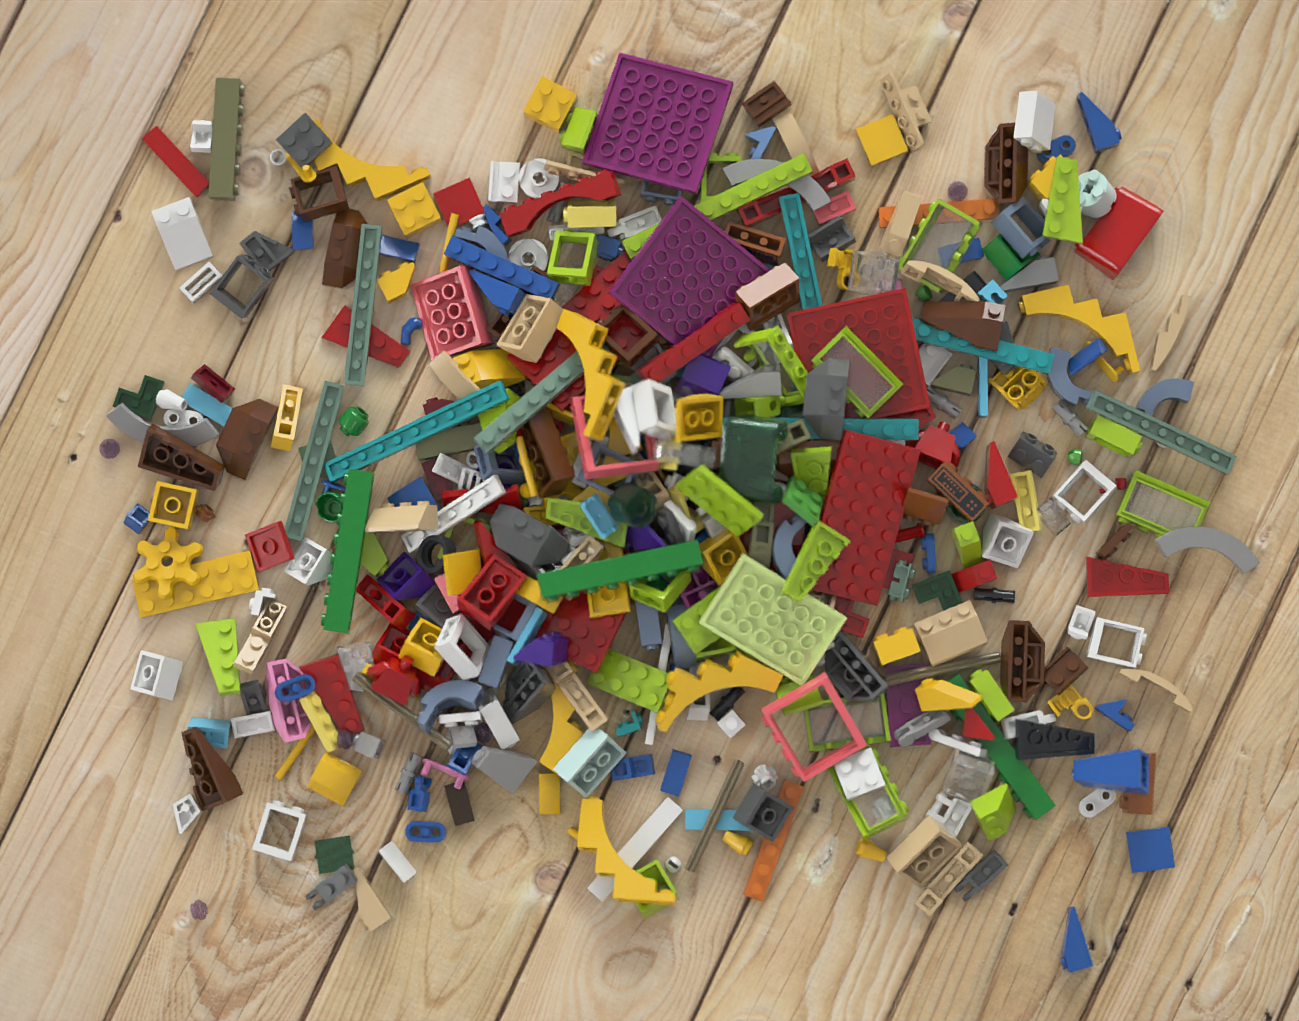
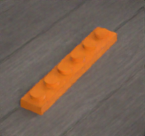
(978, 209)
(770, 851)

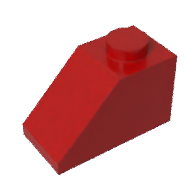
(974, 576)

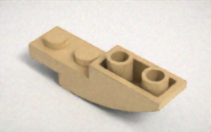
(260, 637)

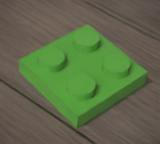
(802, 500)

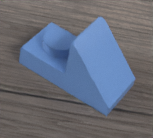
(762, 139)

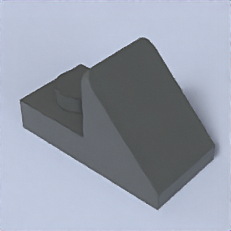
(253, 697)

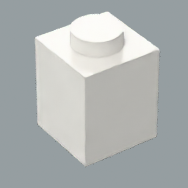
(731, 724)

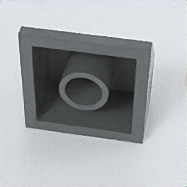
(763, 812)

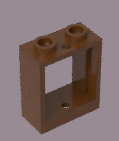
(323, 176)
(640, 347)

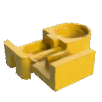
(843, 260)
(1068, 698)

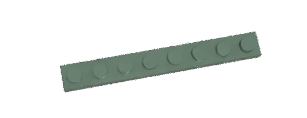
(363, 305)
(531, 403)
(1161, 432)
(313, 460)

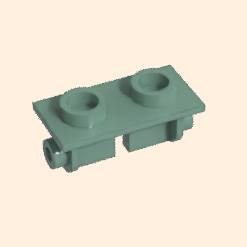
(901, 588)

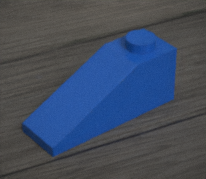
(1099, 126)
(502, 295)
(1074, 948)

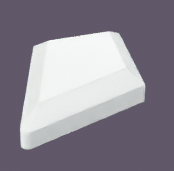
(185, 812)

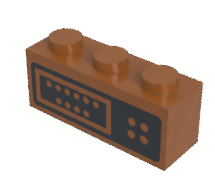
(758, 243)
(958, 491)

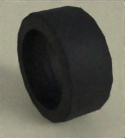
(425, 552)

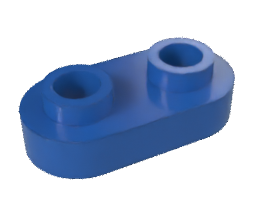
(1056, 148)
(928, 545)
(294, 688)
(425, 831)

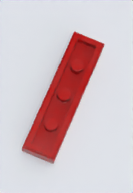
(176, 161)

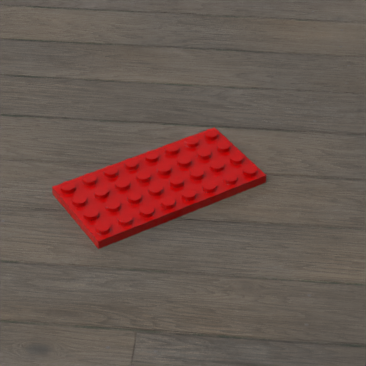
(595, 304)
(867, 509)

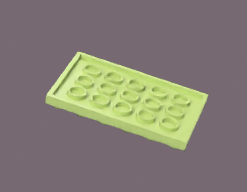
(768, 623)

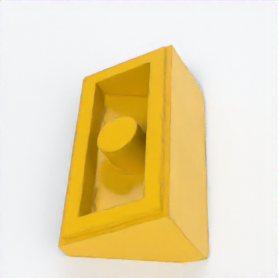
(549, 793)

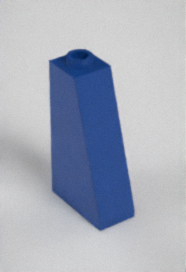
(1117, 772)

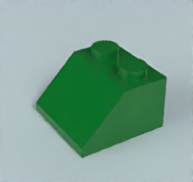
(1006, 258)

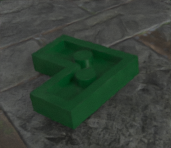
(144, 402)
(938, 586)

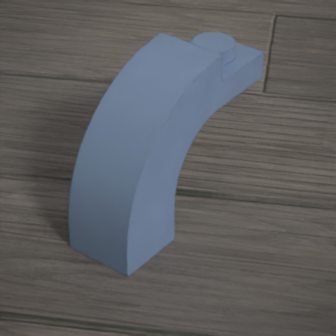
(484, 239)
(1060, 382)
(1169, 389)
(781, 552)
(681, 652)
(446, 695)

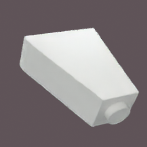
(498, 720)

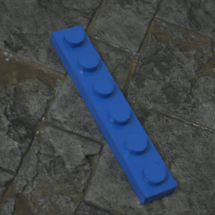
(500, 268)

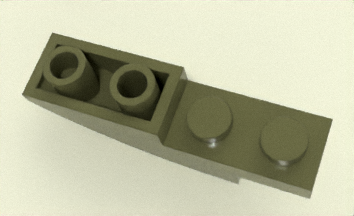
(762, 535)

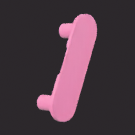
(439, 767)

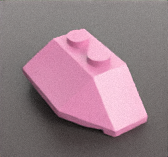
(289, 716)

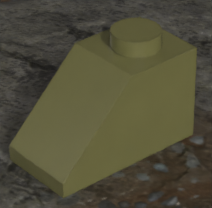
(956, 380)

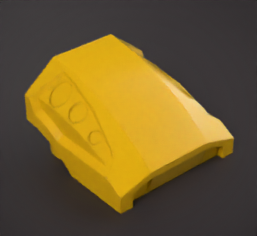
(1019, 386)
(334, 778)

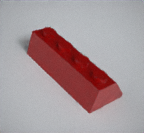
(391, 645)

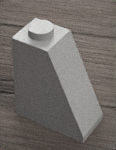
(504, 766)

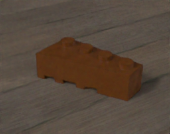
(548, 454)
(177, 459)

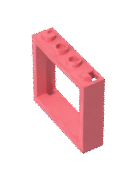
(592, 472)
(831, 758)

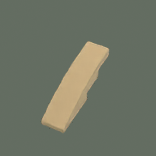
(1165, 340)

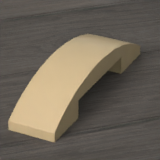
(793, 137)
(940, 277)
(452, 376)
(577, 695)
(1178, 700)
(948, 878)

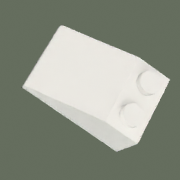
(182, 233)

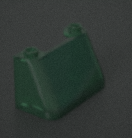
(750, 456)

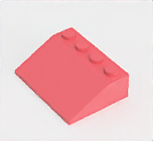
(451, 312)

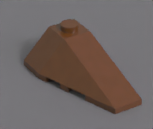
(212, 776)

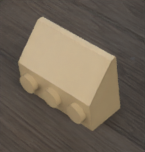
(531, 328)
(403, 518)
(950, 633)
(924, 852)

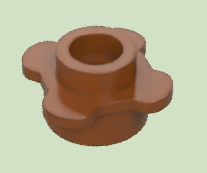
(204, 512)

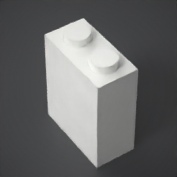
(1034, 121)

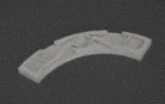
(805, 186)
(136, 427)
(1211, 539)

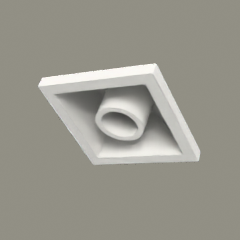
(1005, 540)
(310, 563)

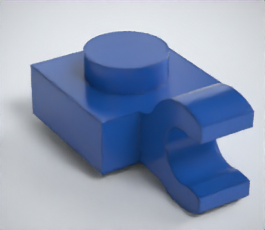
(419, 797)

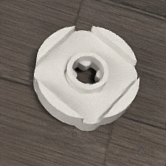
(529, 184)
(529, 247)

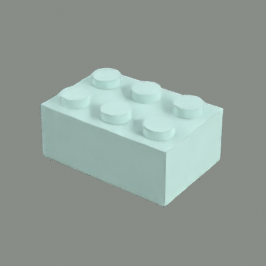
(589, 761)

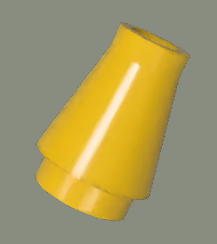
(738, 842)
(869, 850)

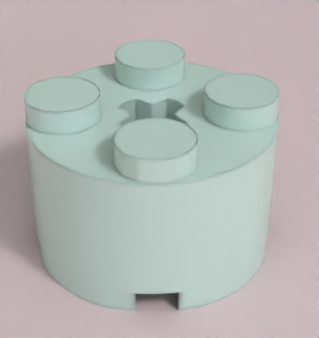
(1095, 194)

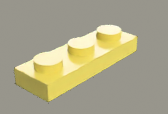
(1026, 501)
(320, 720)

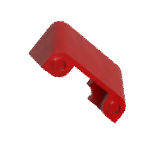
(1118, 232)

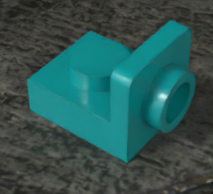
(627, 728)

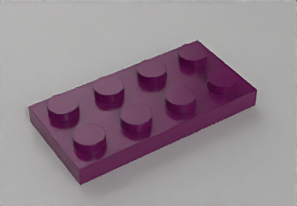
(903, 704)

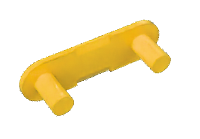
(306, 173)
(1107, 369)

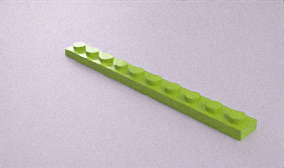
(736, 196)

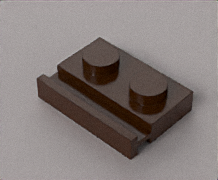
(766, 104)
(1109, 548)
(1063, 671)

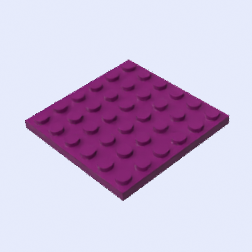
(658, 123)
(685, 274)

